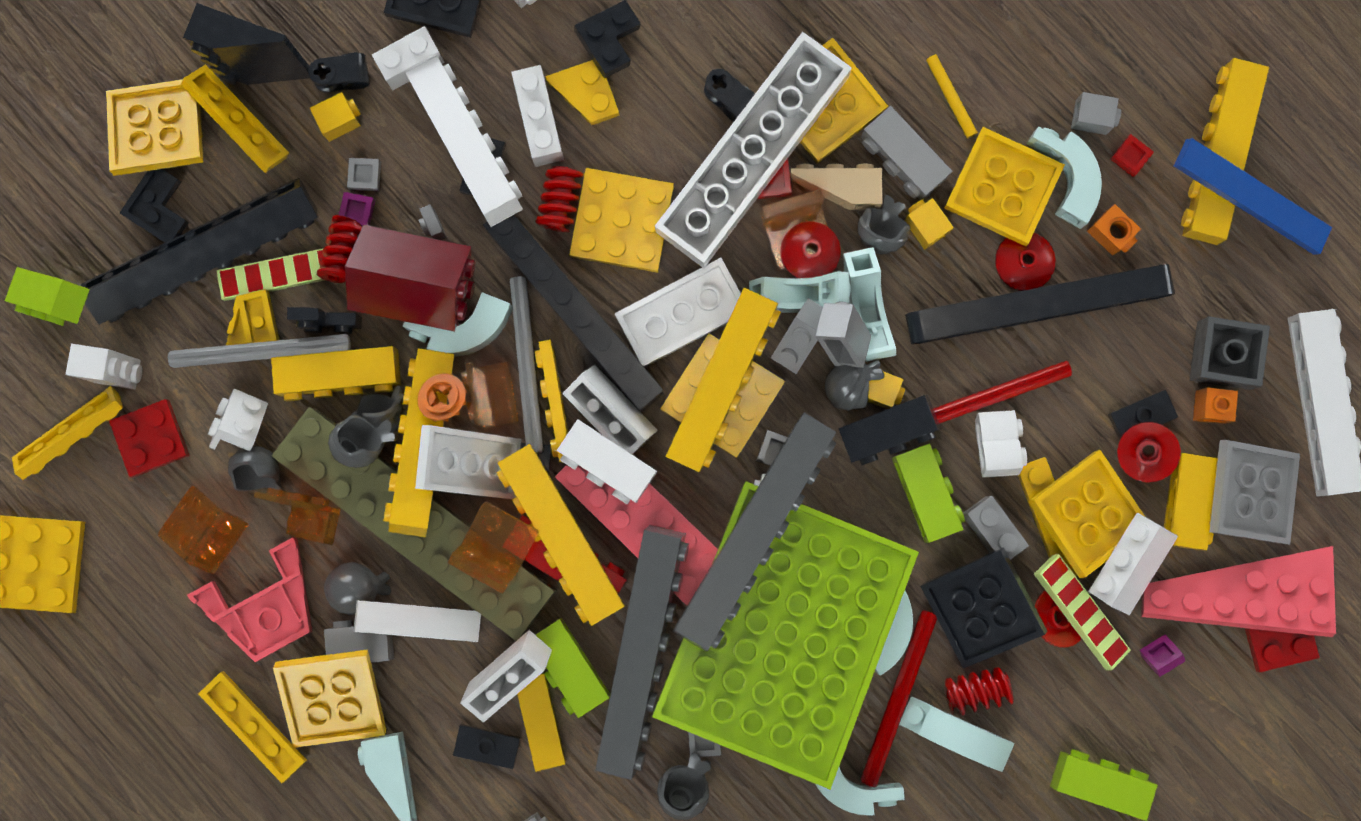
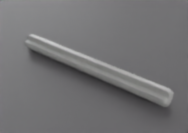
(258, 350)
(526, 363)

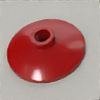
(807, 265)
(1025, 276)
(1148, 466)
(1059, 632)

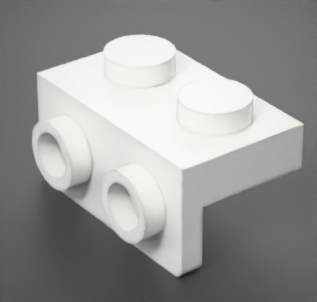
(238, 420)

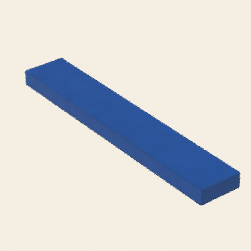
(1252, 196)

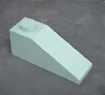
(389, 771)

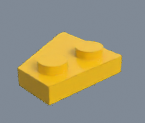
(586, 91)
(252, 319)

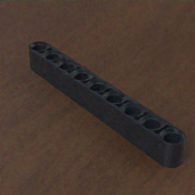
(1040, 304)

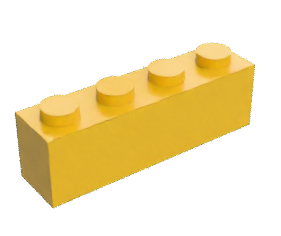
(336, 371)

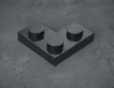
(601, 36)
(148, 208)
(315, 319)

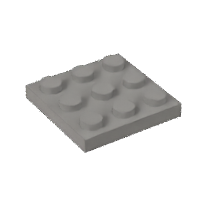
(1254, 492)

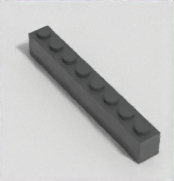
(754, 532)
(641, 651)

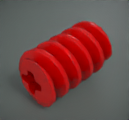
(558, 197)
(340, 244)
(978, 690)

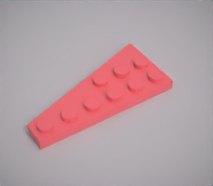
(1271, 594)

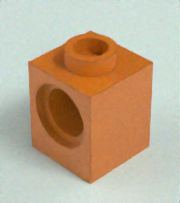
(1101, 230)
(1215, 405)

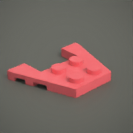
(270, 616)

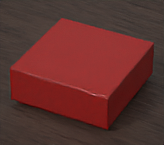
(1132, 155)

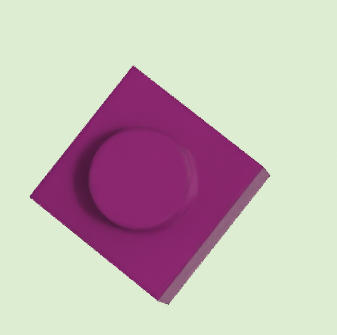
(357, 207)
(1162, 655)

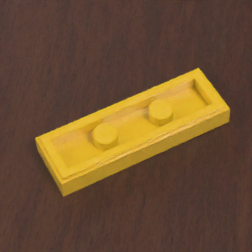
(541, 725)

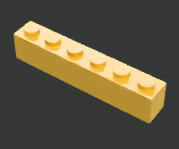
(1229, 136)
(722, 380)
(412, 506)
(560, 534)

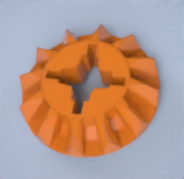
(447, 385)

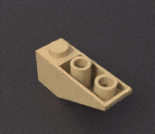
(847, 187)

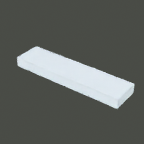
(417, 621)

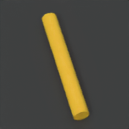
(951, 96)

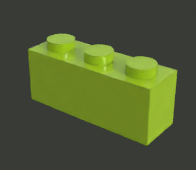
(46, 297)
(928, 493)
(572, 671)
(1104, 784)

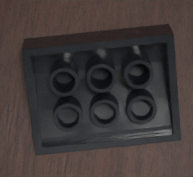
(243, 49)

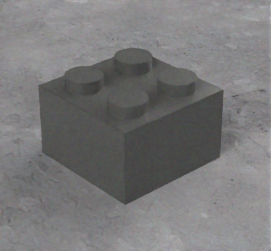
(1229, 353)

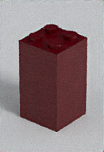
(409, 278)

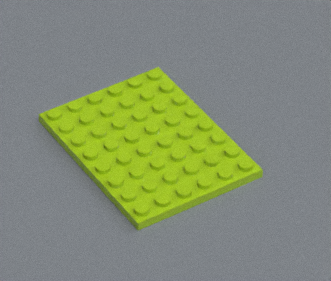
(797, 649)

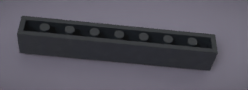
(200, 251)
(576, 312)

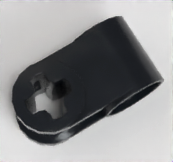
(344, 72)
(731, 97)

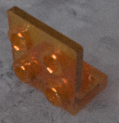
(785, 214)
(491, 394)
(308, 518)
(201, 531)
(494, 547)

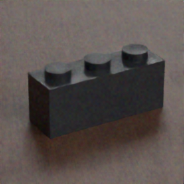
(890, 430)

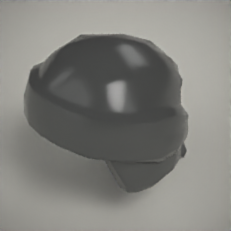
(883, 227)
(849, 386)
(380, 408)
(358, 442)
(254, 470)
(353, 583)
(684, 789)

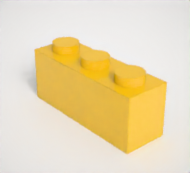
(1191, 501)

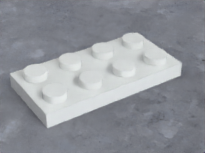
(680, 312)
(463, 461)

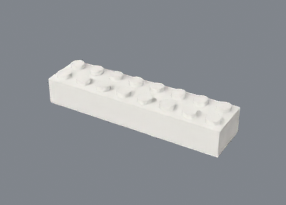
(753, 149)

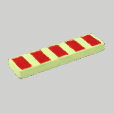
(270, 274)
(1082, 612)

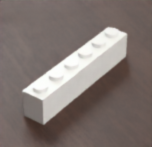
(464, 141)
(1326, 402)

